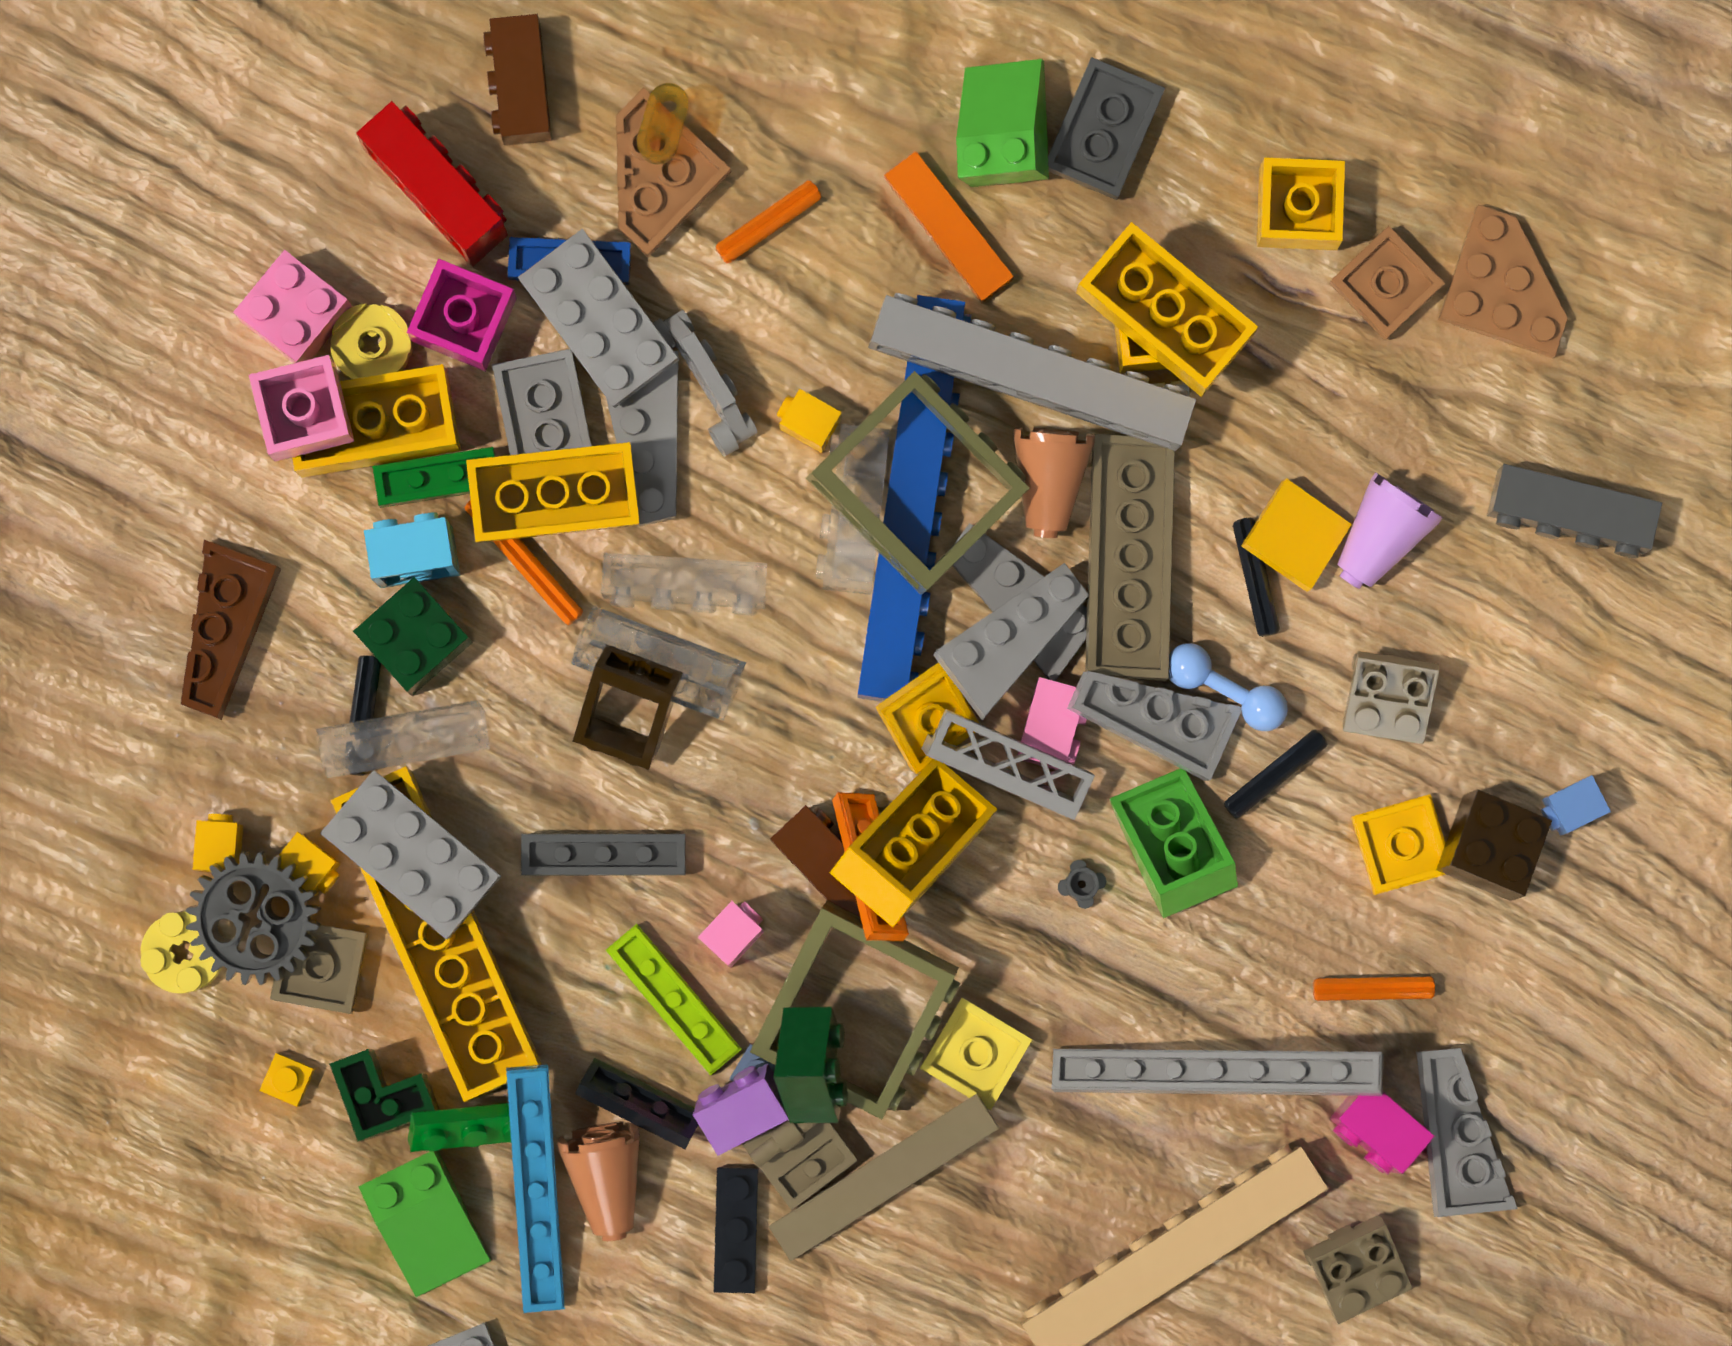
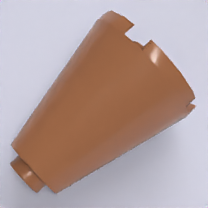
(1054, 473)
(604, 1175)

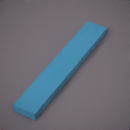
(535, 1188)

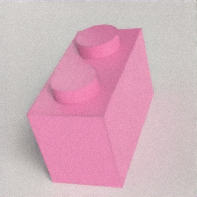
(1050, 724)
(732, 932)

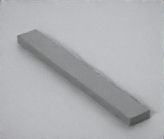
(1218, 1072)

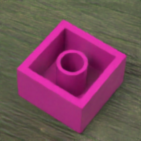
(461, 315)
(1382, 1130)

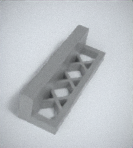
(998, 774)

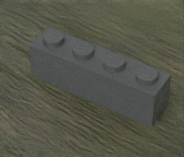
(1574, 510)

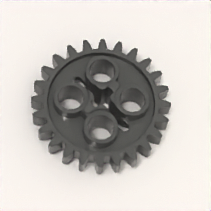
(220, 903)

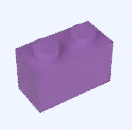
(740, 1108)

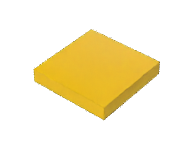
(1296, 535)
(917, 711)
(1400, 843)

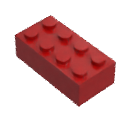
(432, 184)

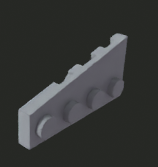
(1003, 644)

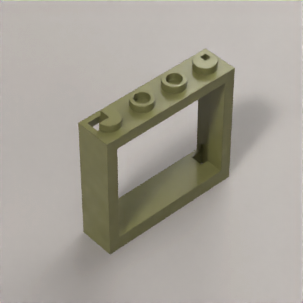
(873, 528)
(905, 952)

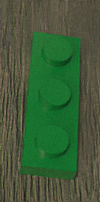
(425, 477)
(459, 1127)

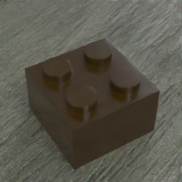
(1494, 845)

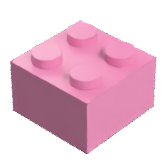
(292, 309)
(301, 408)

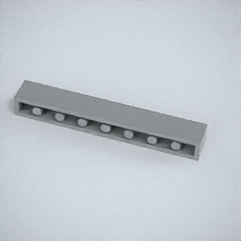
(1032, 372)

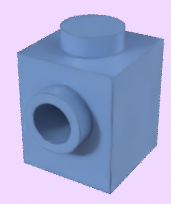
(1575, 806)

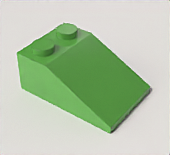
(1003, 124)
(1174, 842)
(425, 1222)

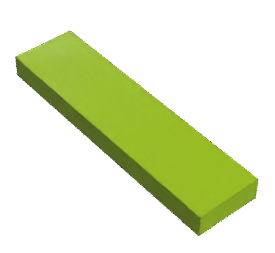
(673, 999)

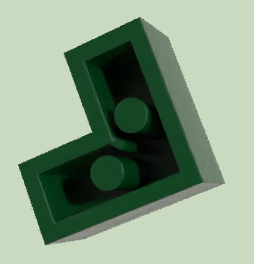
(808, 1065)
(373, 1104)

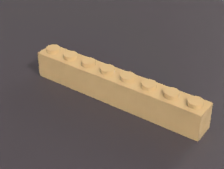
(1177, 1252)

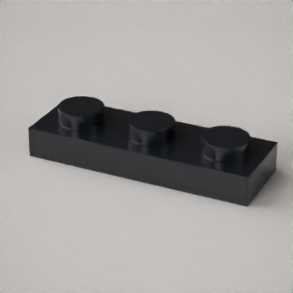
(638, 1103)
(736, 1230)

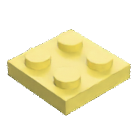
(976, 1053)

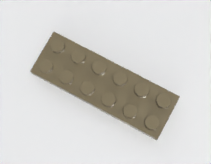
(1130, 558)

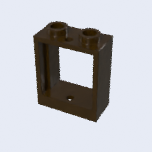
(655, 684)

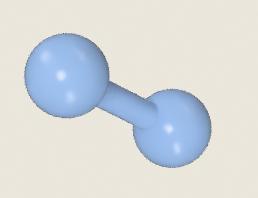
(1262, 707)

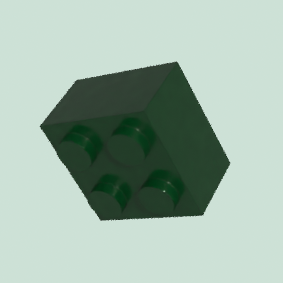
(412, 636)

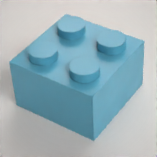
(411, 550)

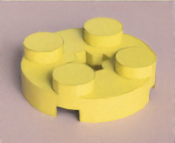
(374, 321)
(159, 959)

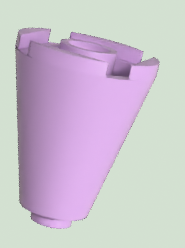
(1383, 532)

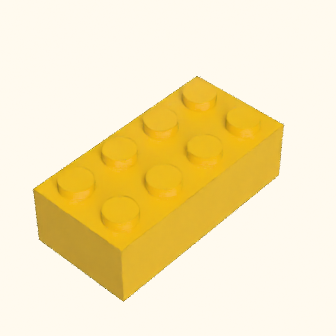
(1166, 309)
(391, 421)
(552, 492)
(913, 841)

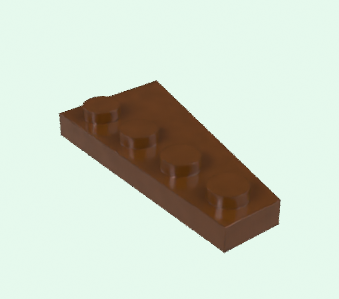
(228, 613)

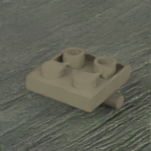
(1390, 697)
(800, 1158)
(1358, 1268)

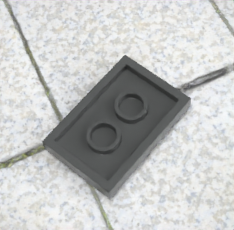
(1104, 128)

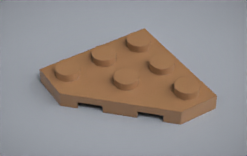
(660, 197)
(1503, 288)

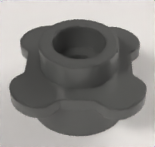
(1093, 881)

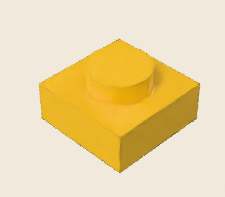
(287, 1079)

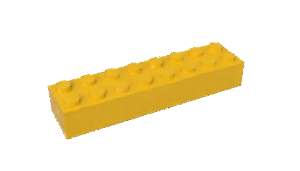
(455, 983)

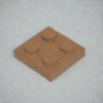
(1386, 283)

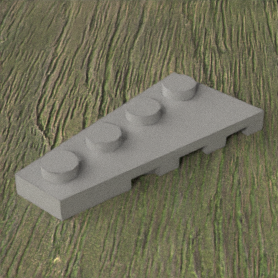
(650, 426)
(1001, 576)
(1168, 724)
(1461, 1154)

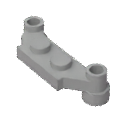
(719, 389)

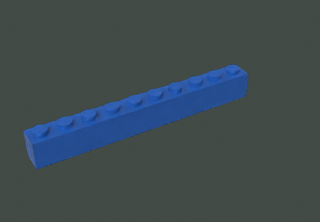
(912, 518)

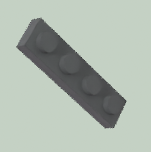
(603, 854)

